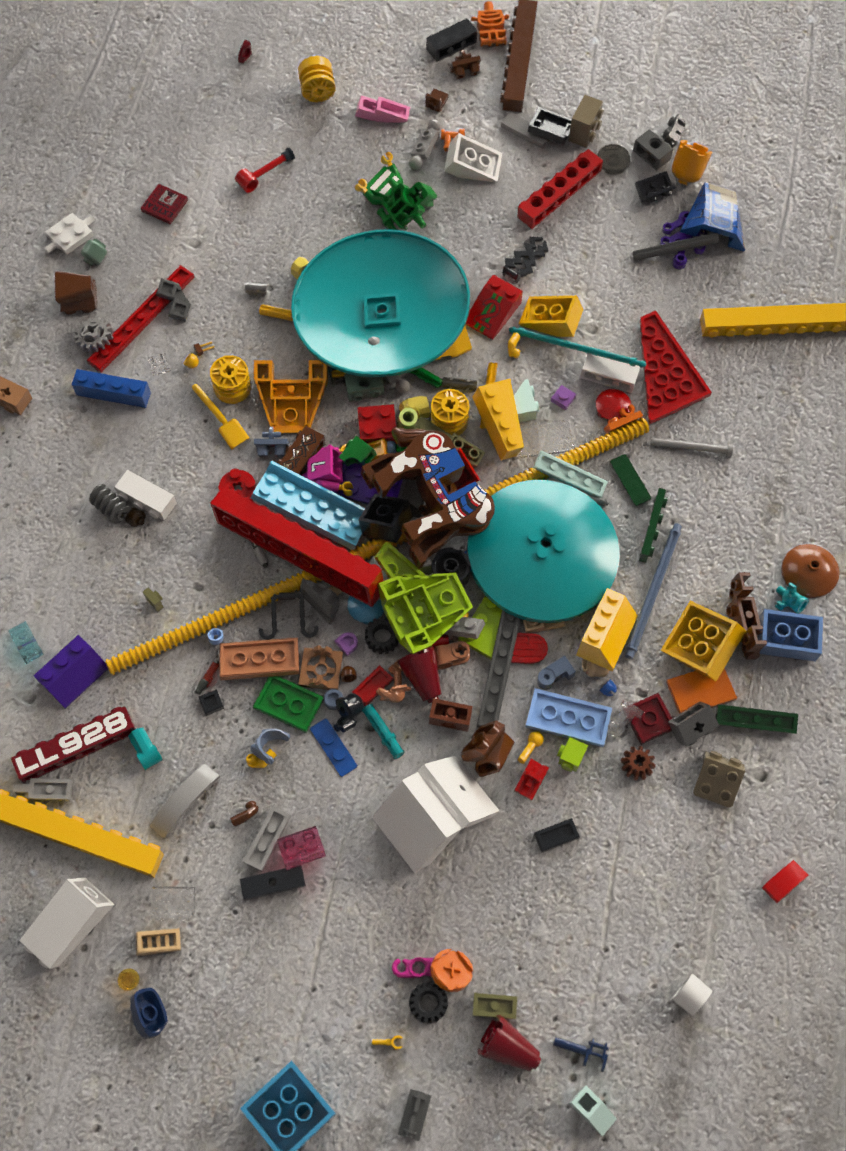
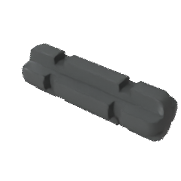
(458, 383)

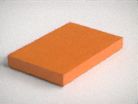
(695, 687)

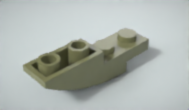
(472, 452)

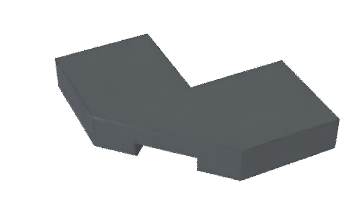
(172, 291)

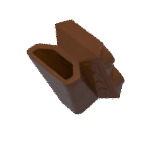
(75, 292)
(488, 748)

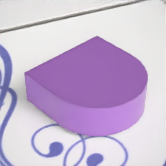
(347, 643)

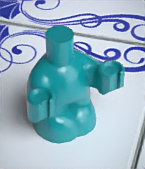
(791, 598)

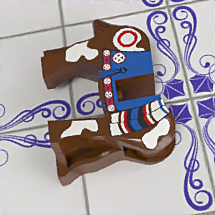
(434, 465)

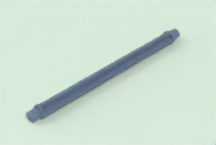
(632, 647)

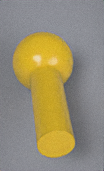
(535, 740)

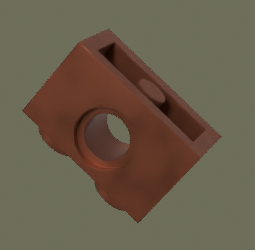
(450, 715)

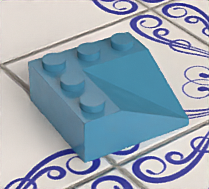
(288, 1110)

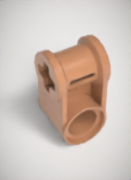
(449, 654)

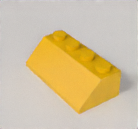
(608, 630)

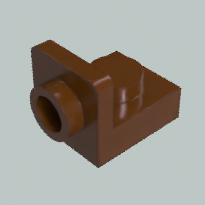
(436, 100)

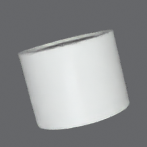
(692, 995)

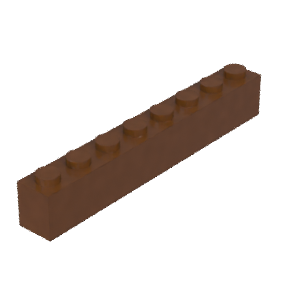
(519, 55)

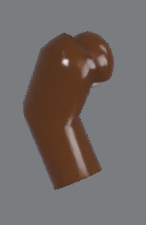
(244, 816)

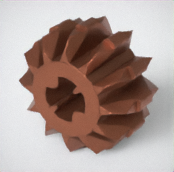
(644, 769)

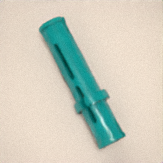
(387, 738)

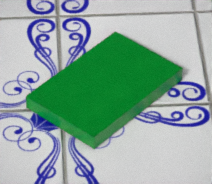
(288, 703)

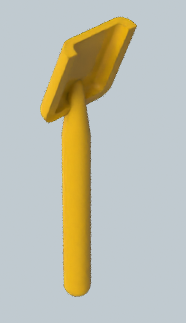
(230, 430)

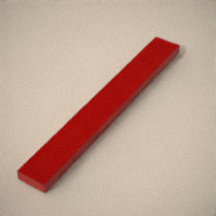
(136, 323)

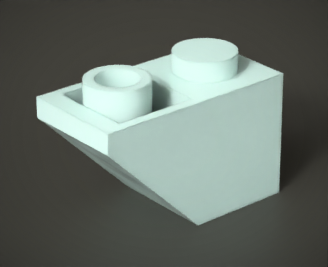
(525, 403)
(593, 1110)

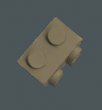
(719, 779)

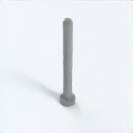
(693, 446)

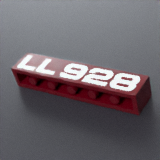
(73, 745)

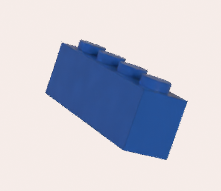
(111, 388)

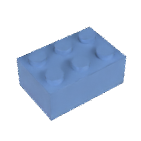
(791, 635)

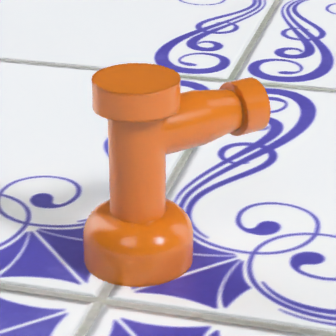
(447, 135)

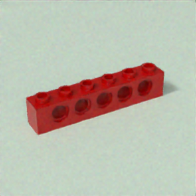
(559, 188)

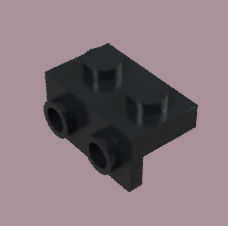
(654, 186)

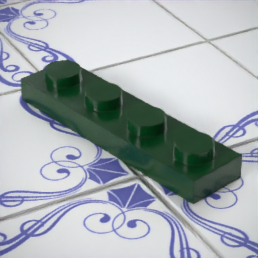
(652, 532)
(757, 719)

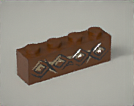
(306, 445)

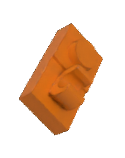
(627, 418)

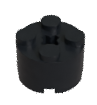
(455, 561)

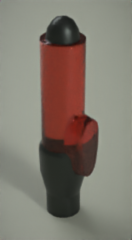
(207, 678)

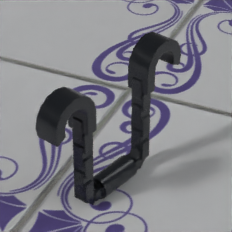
(287, 596)

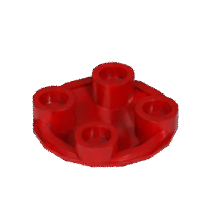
(611, 402)

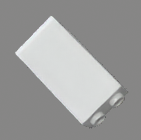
(65, 921)

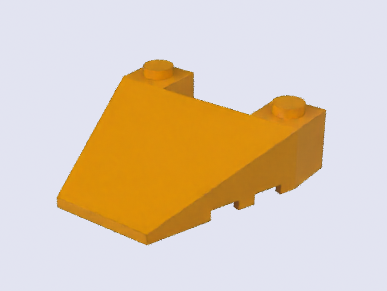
(290, 403)

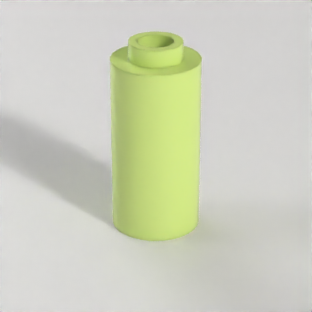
(407, 418)

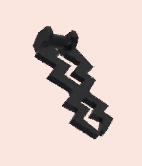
(511, 262)

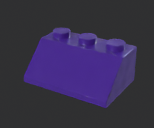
(71, 671)

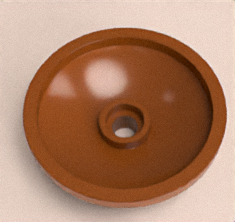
(809, 580)

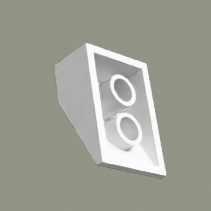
(472, 160)

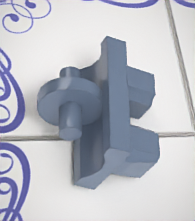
(263, 444)

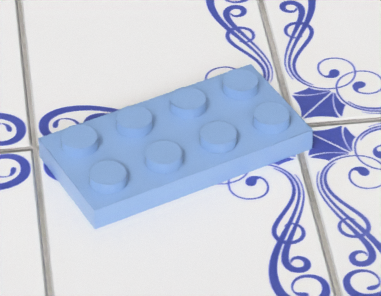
(569, 717)

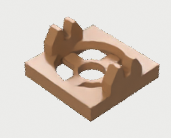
(320, 683)

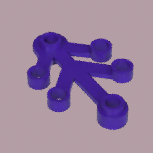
(677, 264)

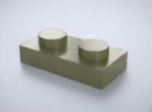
(492, 1005)

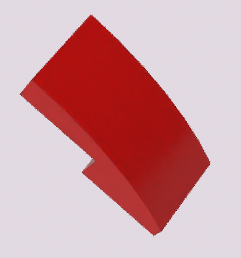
(785, 881)

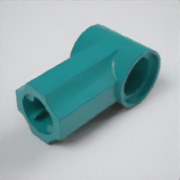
(147, 752)

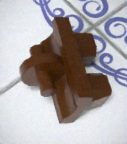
(465, 62)

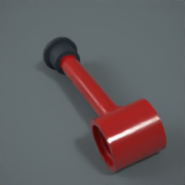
(248, 180)

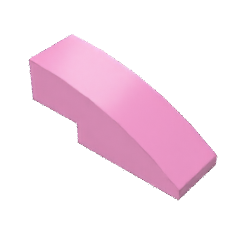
(381, 110)

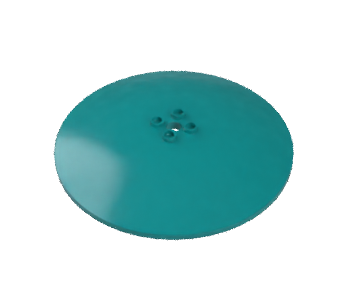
(377, 270)

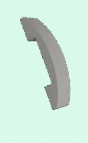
(183, 799)

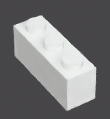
(610, 373)
(145, 495)

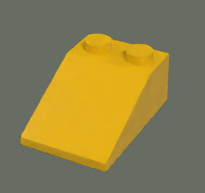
(552, 315)

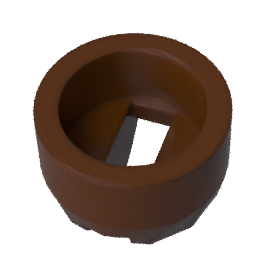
(348, 674)

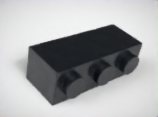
(451, 40)

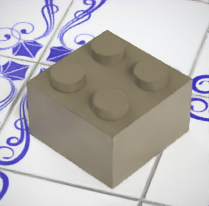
(586, 121)

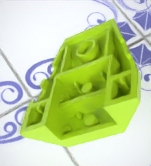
(423, 607)

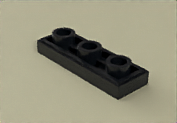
(259, 886)

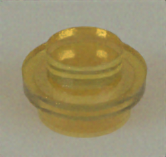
(128, 979)

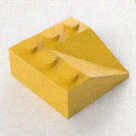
(703, 640)

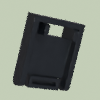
(554, 126)

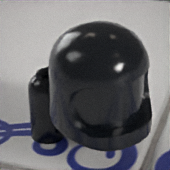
(348, 709)

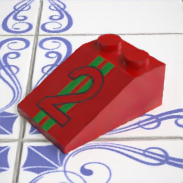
(494, 307)

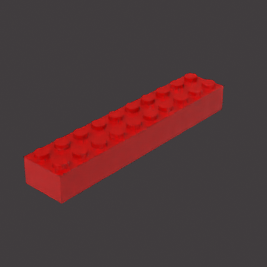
(298, 545)

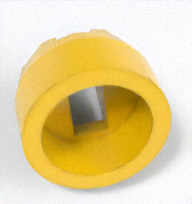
(191, 361)

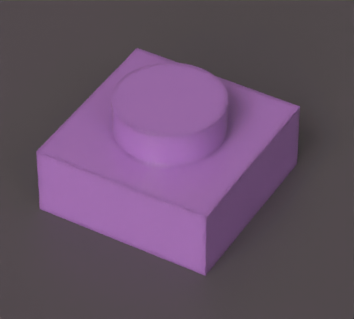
(563, 397)

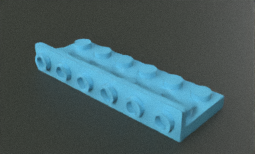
(310, 504)

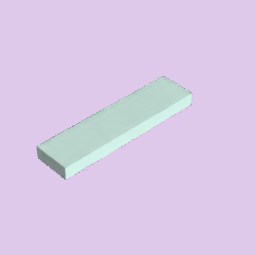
(570, 474)

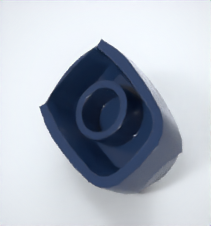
(148, 1013)

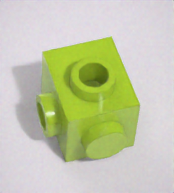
(571, 754)

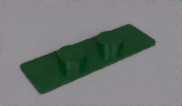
(630, 480)

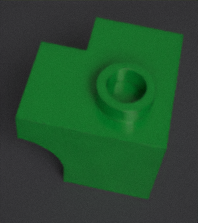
(357, 452)

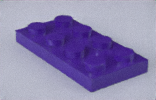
(360, 489)

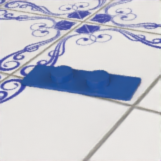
(333, 747)

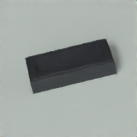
(556, 835)

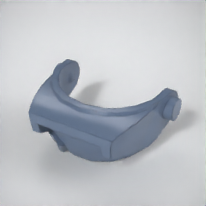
(266, 736)

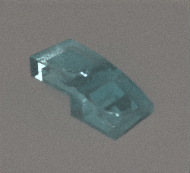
(25, 642)

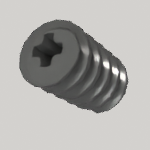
(109, 504)

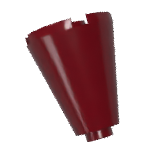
(422, 673)
(508, 1046)

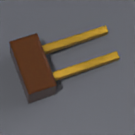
(198, 349)

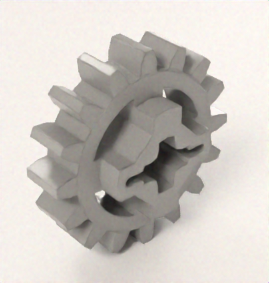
(93, 334)

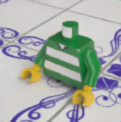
(378, 187)

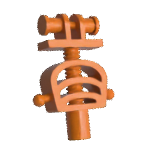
(491, 25)

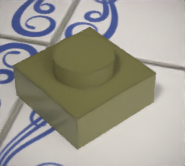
(153, 598)

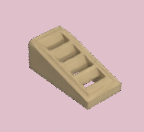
(140, 951)

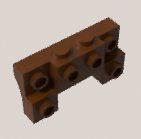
(745, 612)

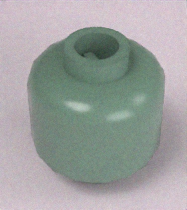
(93, 252)

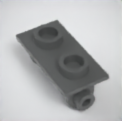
(675, 127)
(414, 1115)

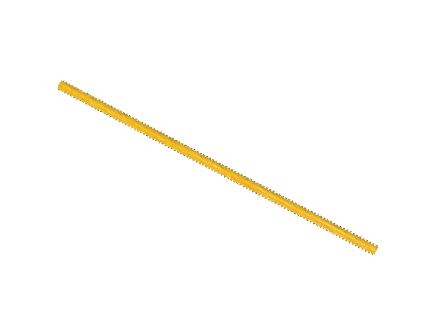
(367, 550)

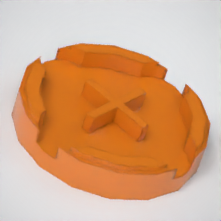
(451, 970)

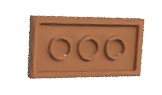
(259, 659)

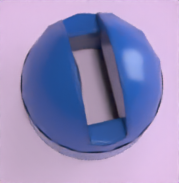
(608, 687)

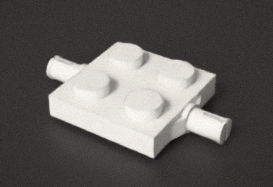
(69, 233)

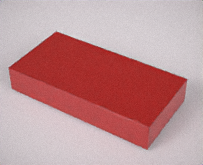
(377, 679)

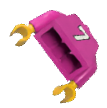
(327, 470)

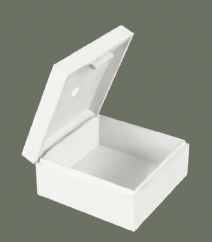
(432, 810)

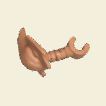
(397, 692)

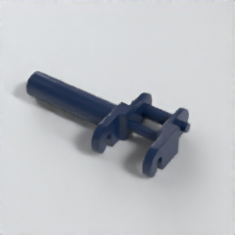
(580, 1049)

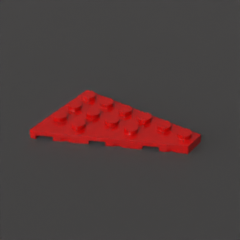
(669, 374)

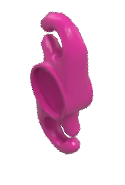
(409, 973)

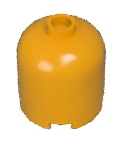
(690, 162)

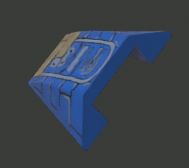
(717, 212)

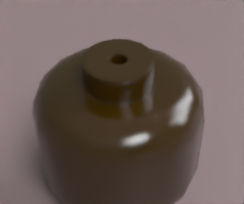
(135, 517)

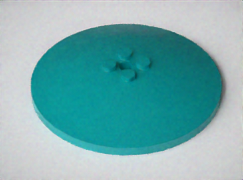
(537, 580)

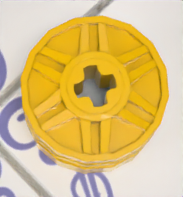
(316, 79)
(230, 379)
(450, 411)

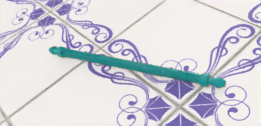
(632, 361)

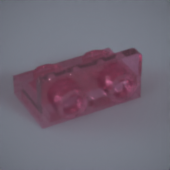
(301, 847)

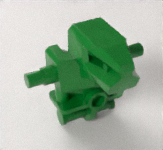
(406, 205)

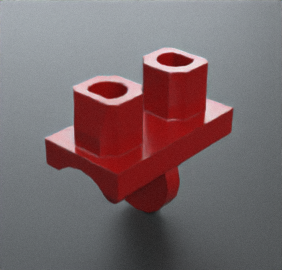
(531, 779)

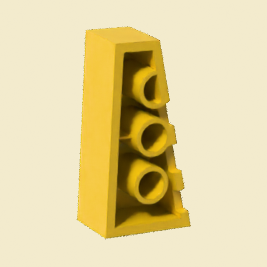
(500, 417)

